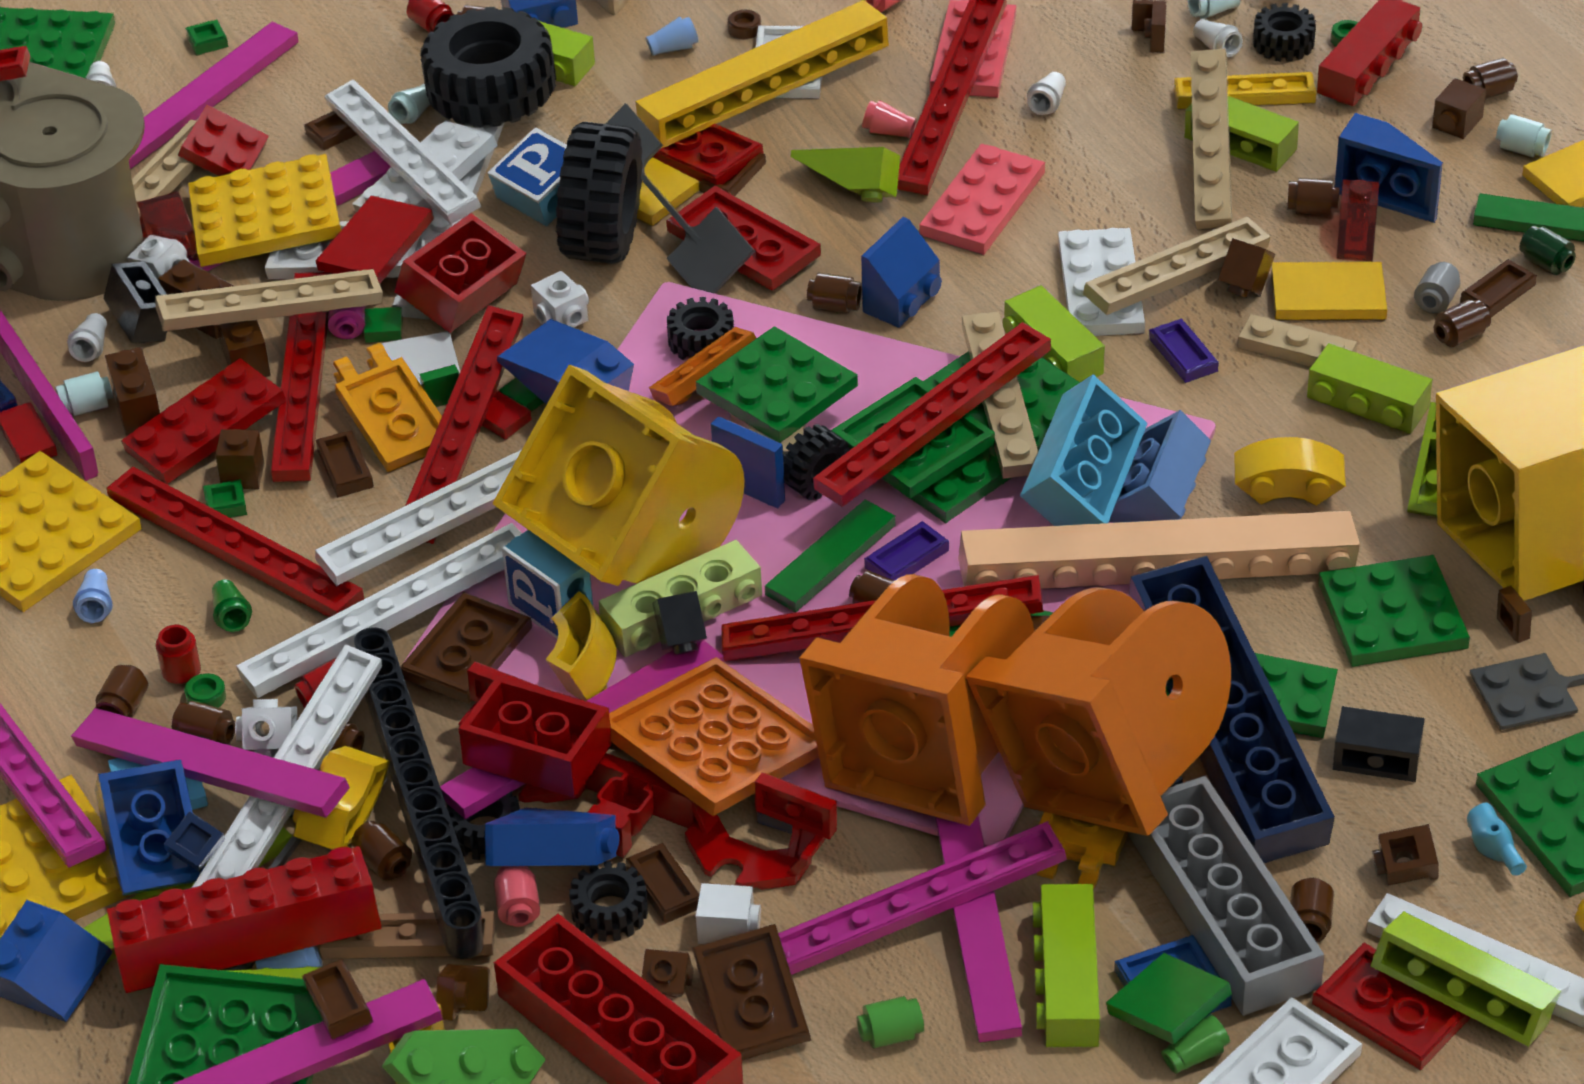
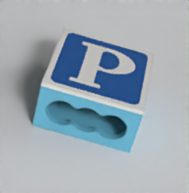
(531, 176)
(541, 579)

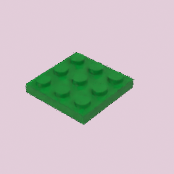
(776, 384)
(935, 459)
(1393, 610)

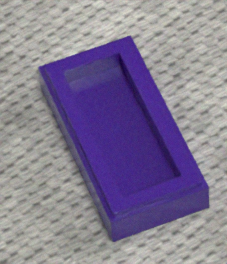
(1183, 350)
(908, 552)

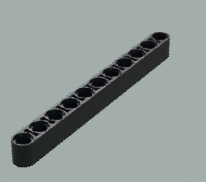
(422, 801)

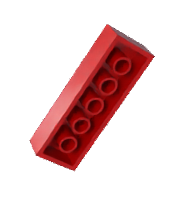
(245, 917)
(609, 1012)

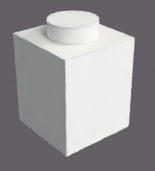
(725, 912)

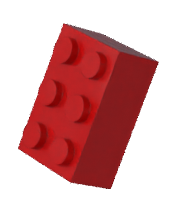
(460, 272)
(535, 736)

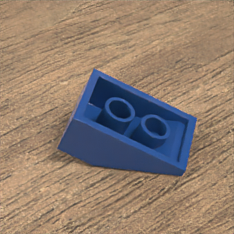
(1383, 154)
(547, 351)
(138, 816)

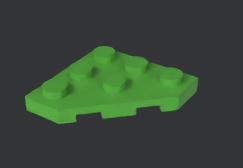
(464, 1057)

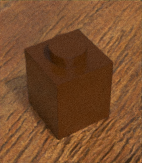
(1459, 108)
(1246, 268)
(240, 457)

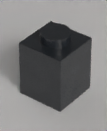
(679, 622)

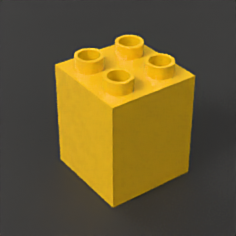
(1516, 472)

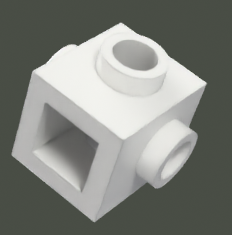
(159, 254)
(560, 300)
(250, 731)

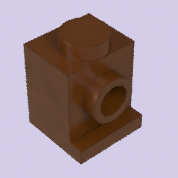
(1412, 843)

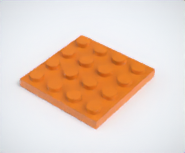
(713, 735)

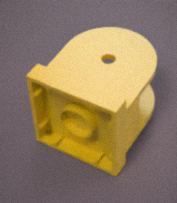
(614, 477)

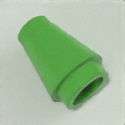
(1198, 1045)

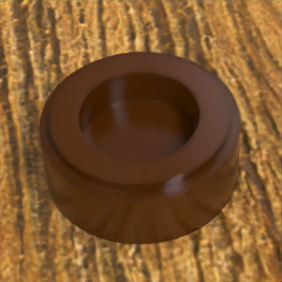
(744, 24)

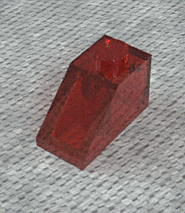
(167, 218)
(1357, 220)

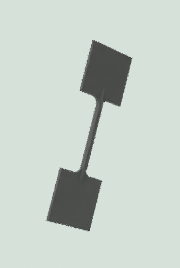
(710, 249)
(1525, 691)

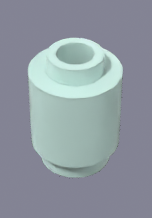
(1523, 136)
(85, 393)

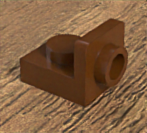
(1150, 18)
(668, 971)
(462, 989)

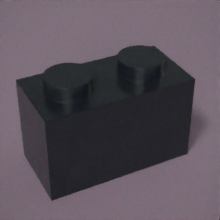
(132, 300)
(1378, 744)

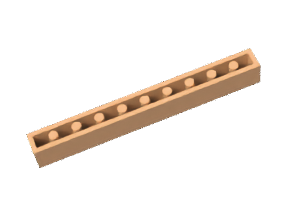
(1116, 551)

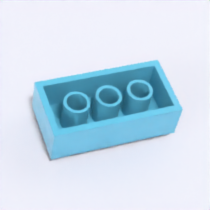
(1084, 456)

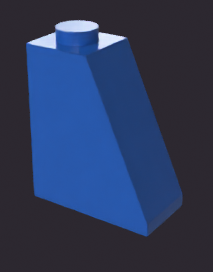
(550, 838)

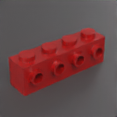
(1368, 51)

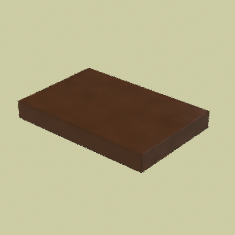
(466, 634)
(752, 992)

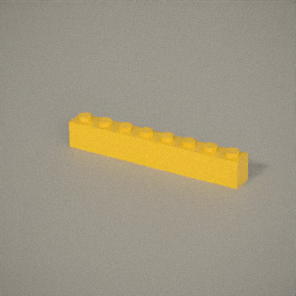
(763, 73)

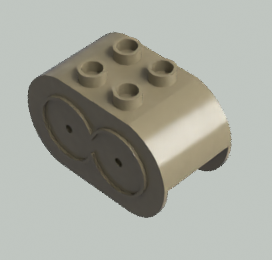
(66, 183)

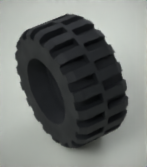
(488, 66)
(599, 192)

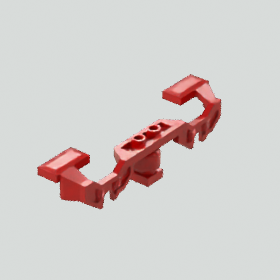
(638, 794)

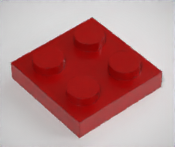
(222, 143)

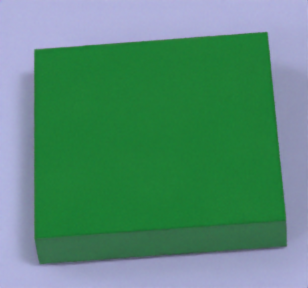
(1168, 998)

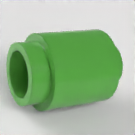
(890, 1021)

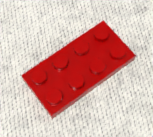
(778, 247)
(193, 424)

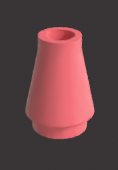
(886, 120)

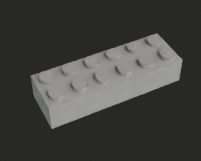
(1230, 899)

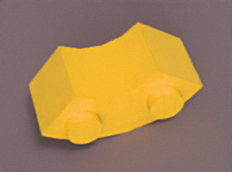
(1289, 469)
(583, 650)
(365, 777)

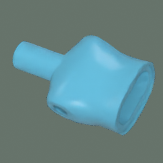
(1494, 838)

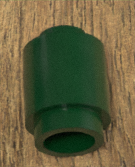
(1548, 250)

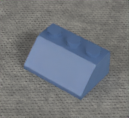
(1162, 471)

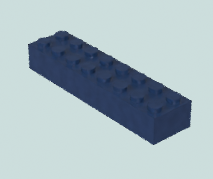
(1254, 753)

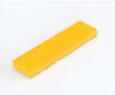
(1258, 89)

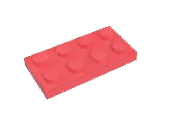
(991, 72)
(982, 198)

